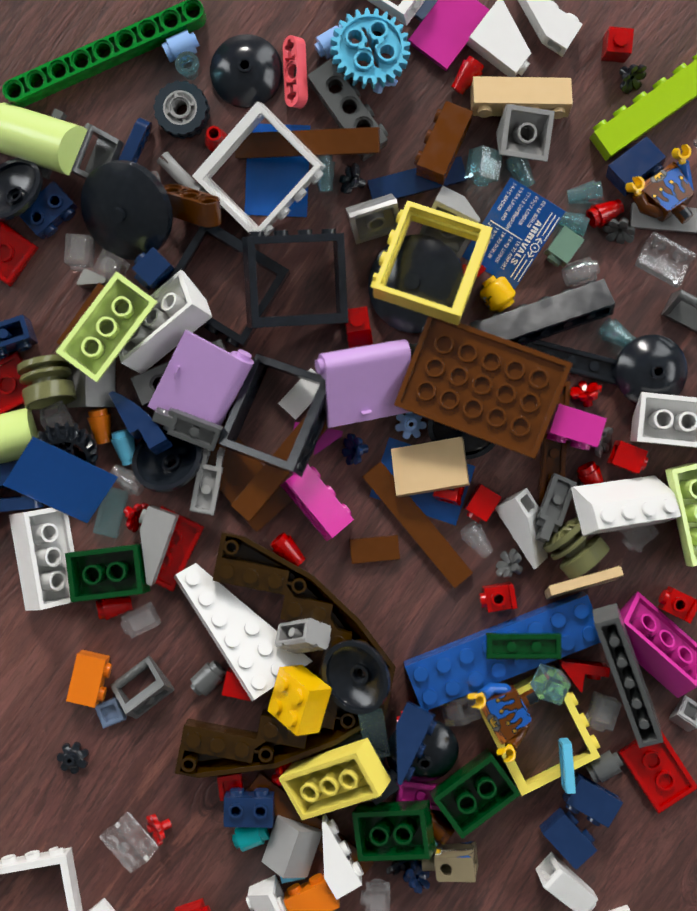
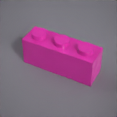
(318, 502)

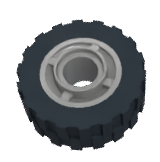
(173, 97)

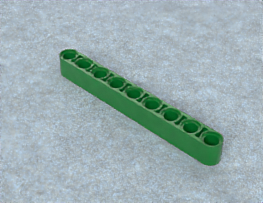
(92, 53)

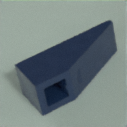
(410, 733)

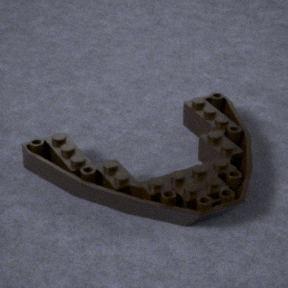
(222, 750)

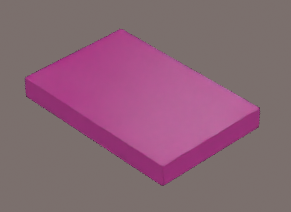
(447, 30)

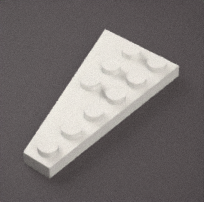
(238, 632)

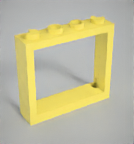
(444, 222)
(552, 773)

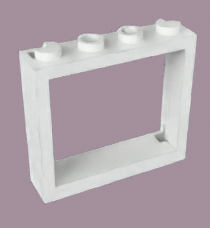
(228, 147)
(54, 856)

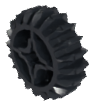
(65, 437)

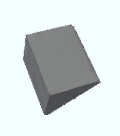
(525, 132)
(373, 218)
(89, 392)
(291, 848)

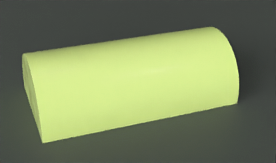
(39, 138)
(106, 327)
(15, 433)
(683, 483)

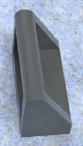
(105, 150)
(682, 309)
(149, 696)

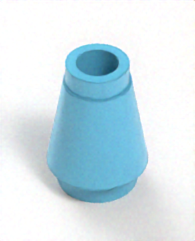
(124, 445)

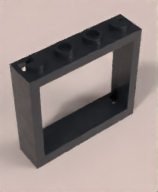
(262, 260)
(250, 278)
(309, 431)

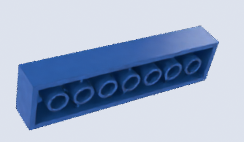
(463, 666)

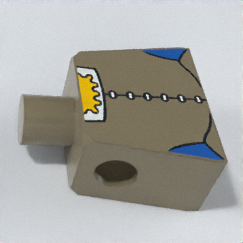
(454, 862)

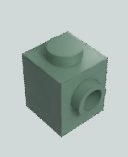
(563, 247)

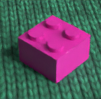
(576, 426)

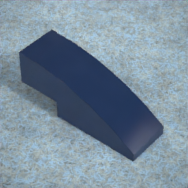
(141, 424)

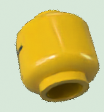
(497, 293)

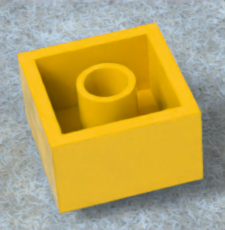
(299, 699)

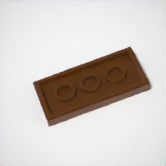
(237, 474)

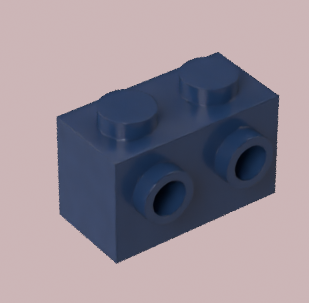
(640, 160)
(49, 211)
(152, 269)
(16, 335)
(593, 800)
(249, 808)
(568, 838)

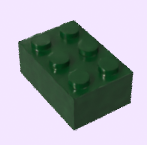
(106, 572)
(474, 793)
(394, 831)

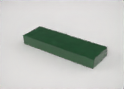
(523, 646)

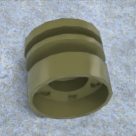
(46, 381)
(579, 551)

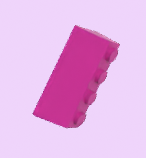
(661, 645)

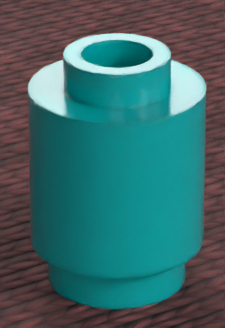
(249, 838)

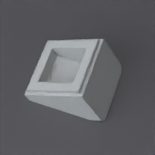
(90, 279)
(685, 714)

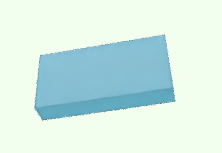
(566, 765)

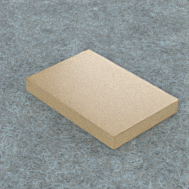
(430, 467)
(583, 582)

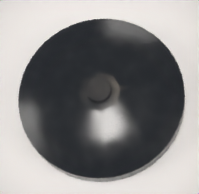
(126, 209)
(421, 269)

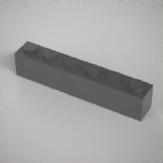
(627, 675)

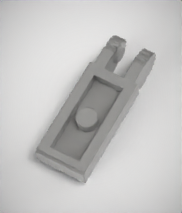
(207, 484)

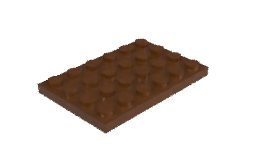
(483, 385)

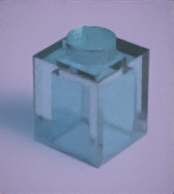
(483, 165)
(550, 684)

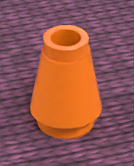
(100, 424)

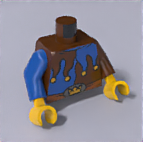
(667, 190)
(506, 714)

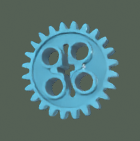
(349, 54)

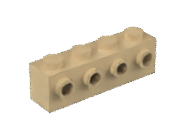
(492, 94)

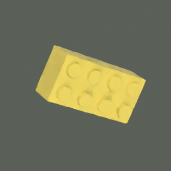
(335, 779)

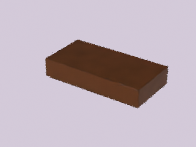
(374, 549)

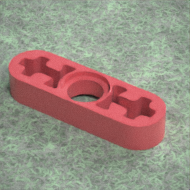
(295, 56)

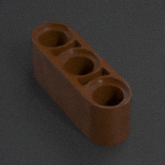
(194, 205)

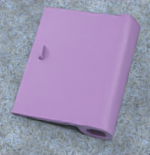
(202, 379)
(363, 381)

